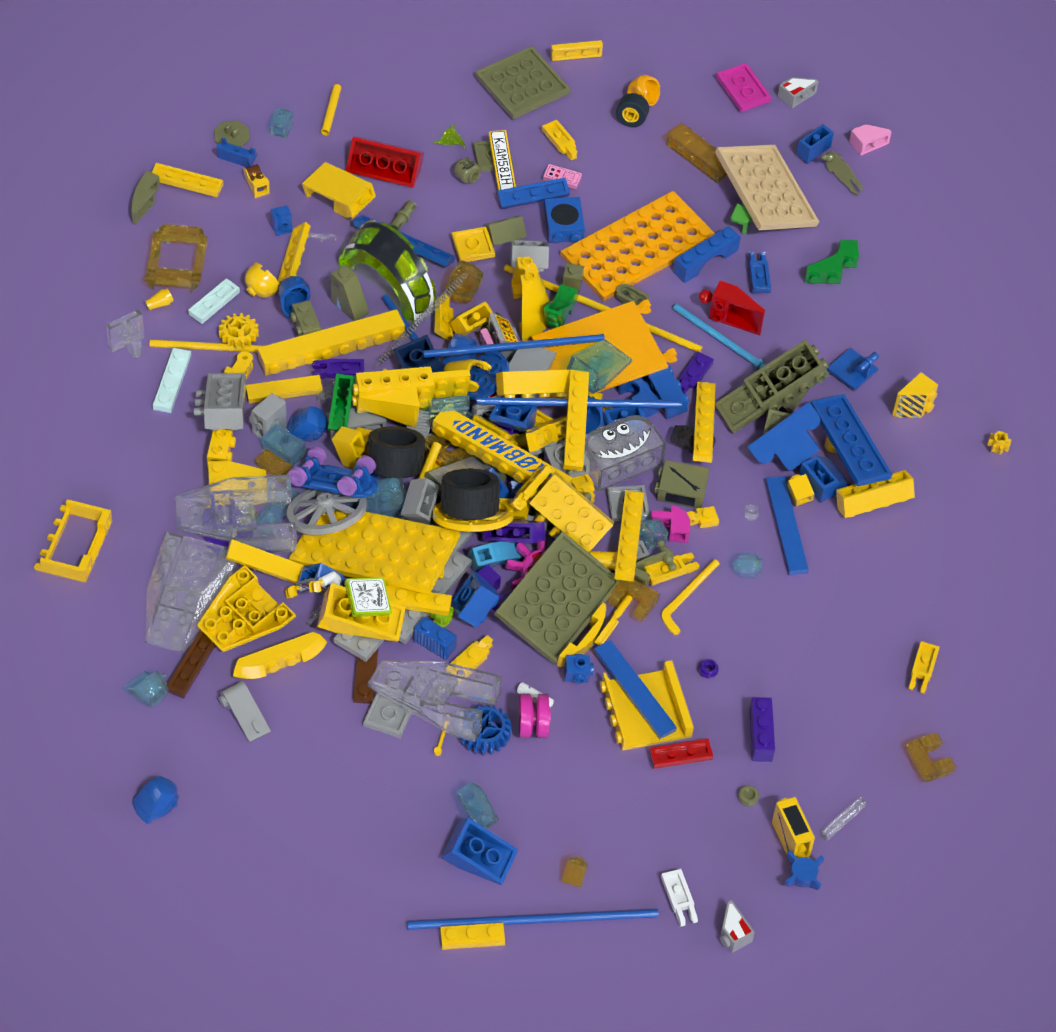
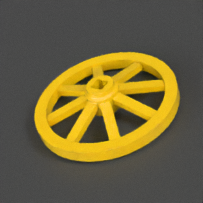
(497, 521)

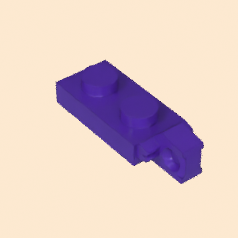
(695, 371)

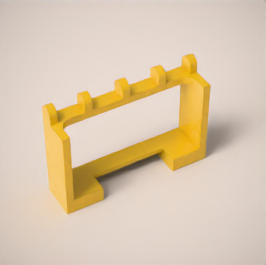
(82, 572)

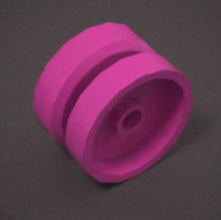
(534, 715)

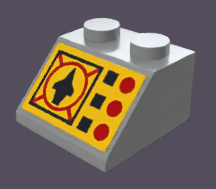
(502, 332)

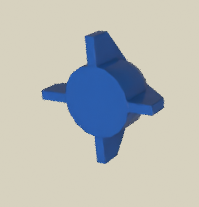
(803, 871)

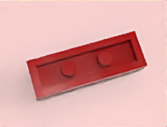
(681, 753)

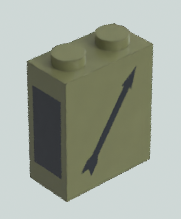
(682, 484)

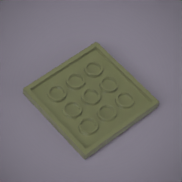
(522, 82)

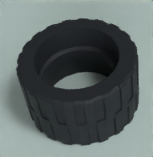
(396, 451)
(470, 494)

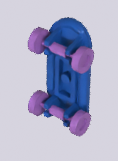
(334, 479)

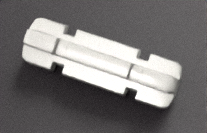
(524, 688)

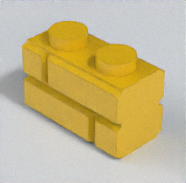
(471, 319)

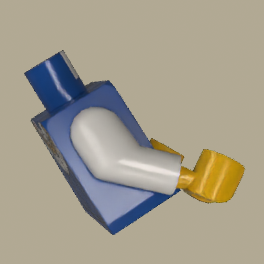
(315, 579)

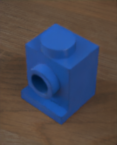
(281, 220)

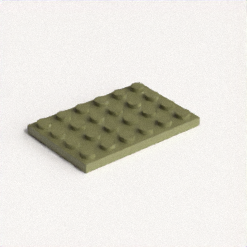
(557, 597)

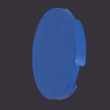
(485, 378)

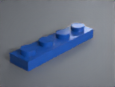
(533, 193)

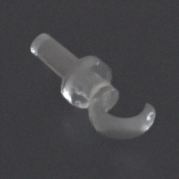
(322, 237)
(314, 615)

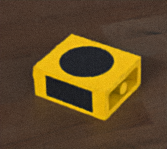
(793, 828)

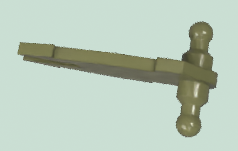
(842, 170)
(665, 554)

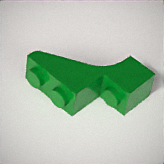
(830, 269)
(562, 305)

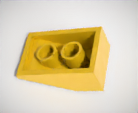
(226, 469)

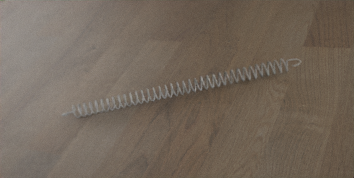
(422, 321)

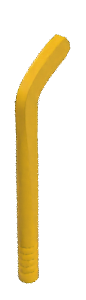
(666, 614)

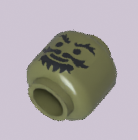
(467, 170)

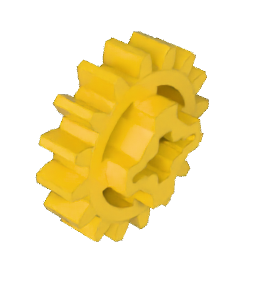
(238, 330)

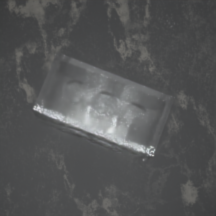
(623, 451)

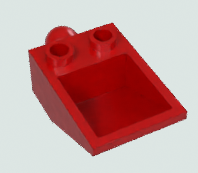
(733, 307)

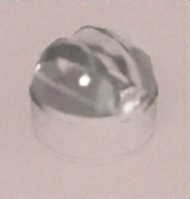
(751, 512)

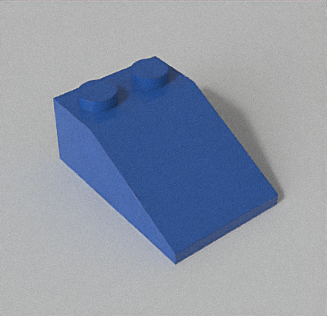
(479, 851)

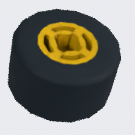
(632, 110)

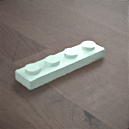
(172, 380)

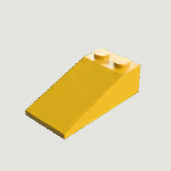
(338, 618)

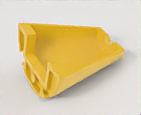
(528, 285)

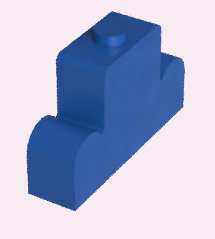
(789, 439)

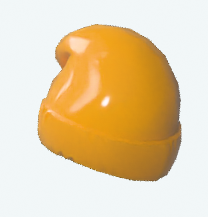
(646, 87)

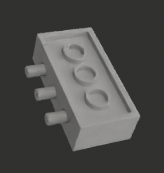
(223, 401)

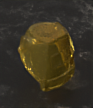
(470, 284)

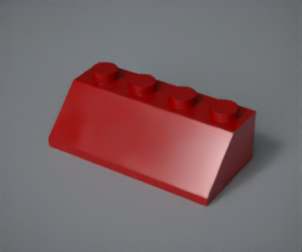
(384, 161)

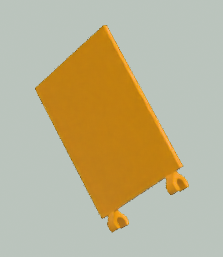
(622, 328)

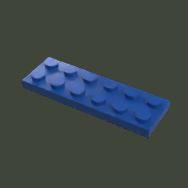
(851, 440)

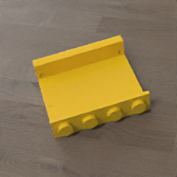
(630, 726)

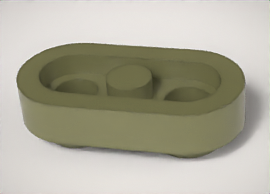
(631, 293)

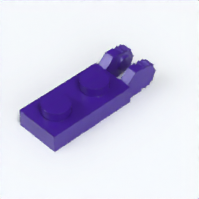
(338, 366)

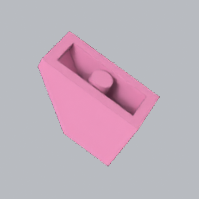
(868, 138)

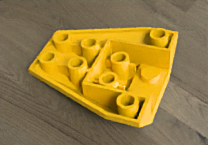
(243, 612)

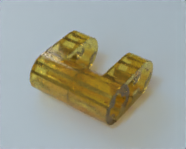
(445, 457)
(646, 596)
(926, 768)

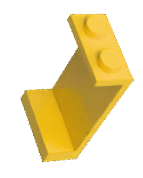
(340, 187)

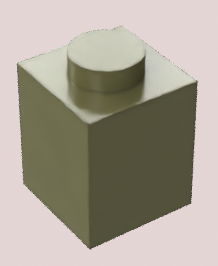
(573, 276)

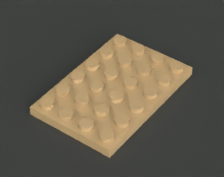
(766, 187)

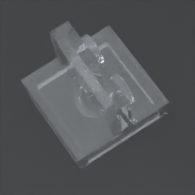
(126, 333)

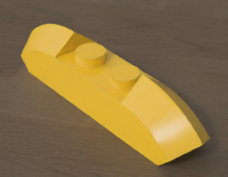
(279, 656)

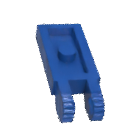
(759, 273)

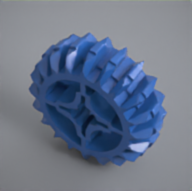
(492, 737)

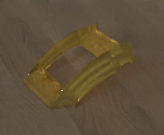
(176, 277)

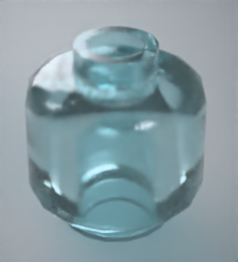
(748, 565)

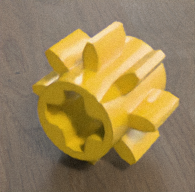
(999, 442)

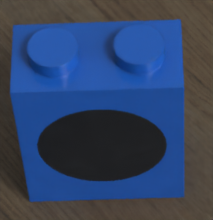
(564, 219)

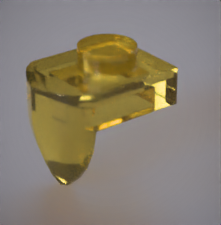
(575, 871)

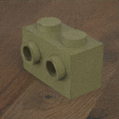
(304, 318)

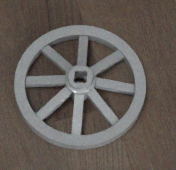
(324, 504)

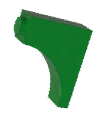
(341, 402)

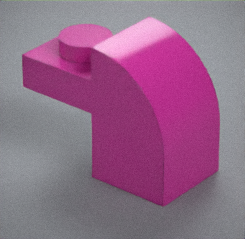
(676, 521)

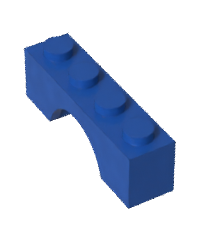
(691, 262)

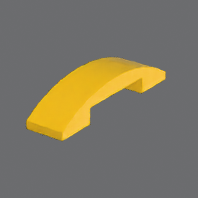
(588, 641)

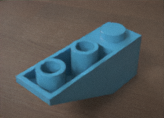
(493, 554)

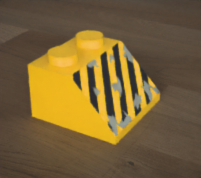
(916, 398)

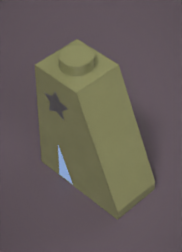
(348, 294)

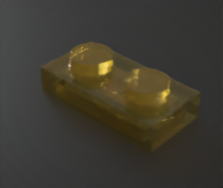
(272, 463)

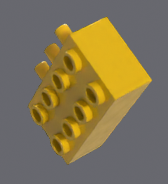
(570, 512)

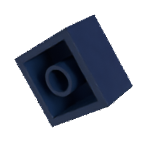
(411, 355)

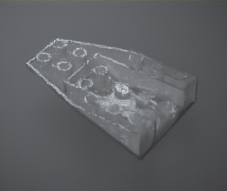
(183, 588)

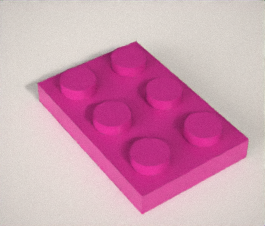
(743, 87)

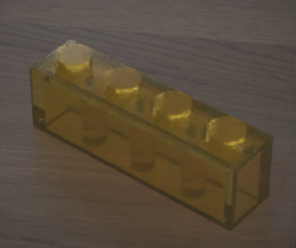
(696, 151)

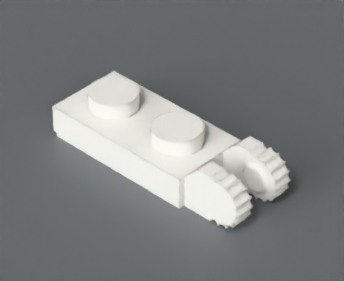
(679, 895)

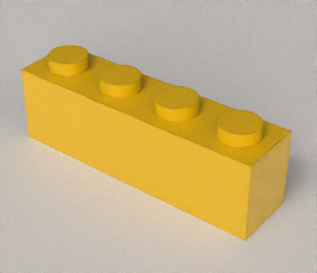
(533, 382)
(865, 498)

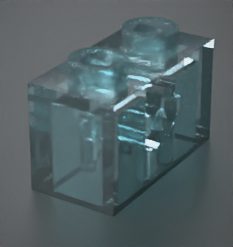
(284, 444)

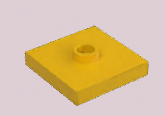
(473, 244)

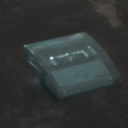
(458, 403)

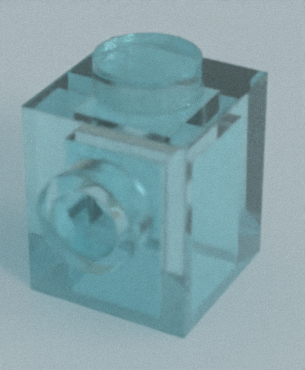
(281, 122)
(651, 532)

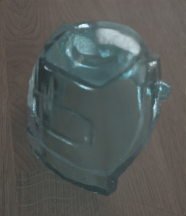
(148, 688)

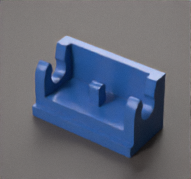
(236, 154)

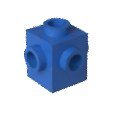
(577, 668)

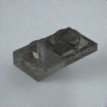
(684, 437)

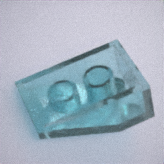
(602, 362)
(387, 499)

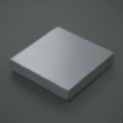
(616, 501)
(386, 717)

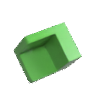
(742, 217)

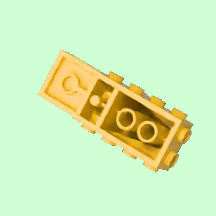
(402, 399)

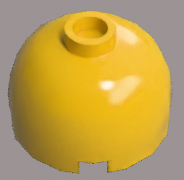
(260, 282)

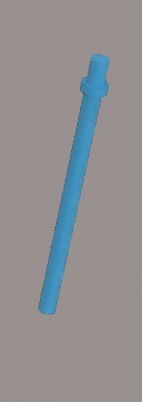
(758, 363)

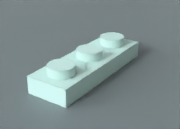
(214, 301)

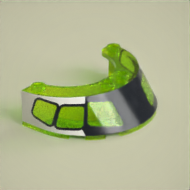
(395, 260)

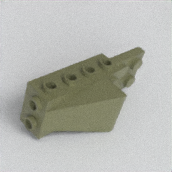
(775, 385)

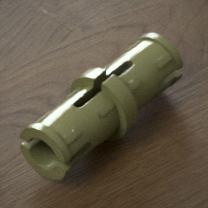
(403, 215)

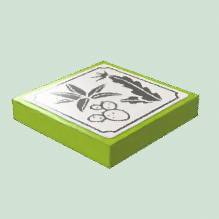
(368, 597)

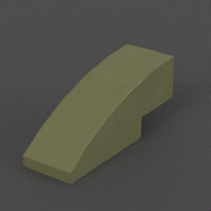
(144, 195)

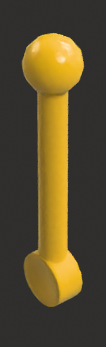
(437, 750)

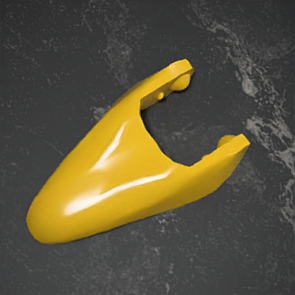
(467, 364)

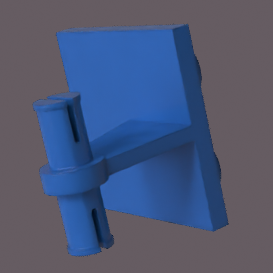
(854, 368)

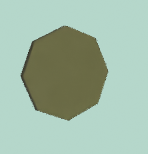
(233, 131)

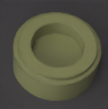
(748, 796)

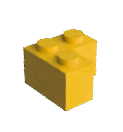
(351, 444)

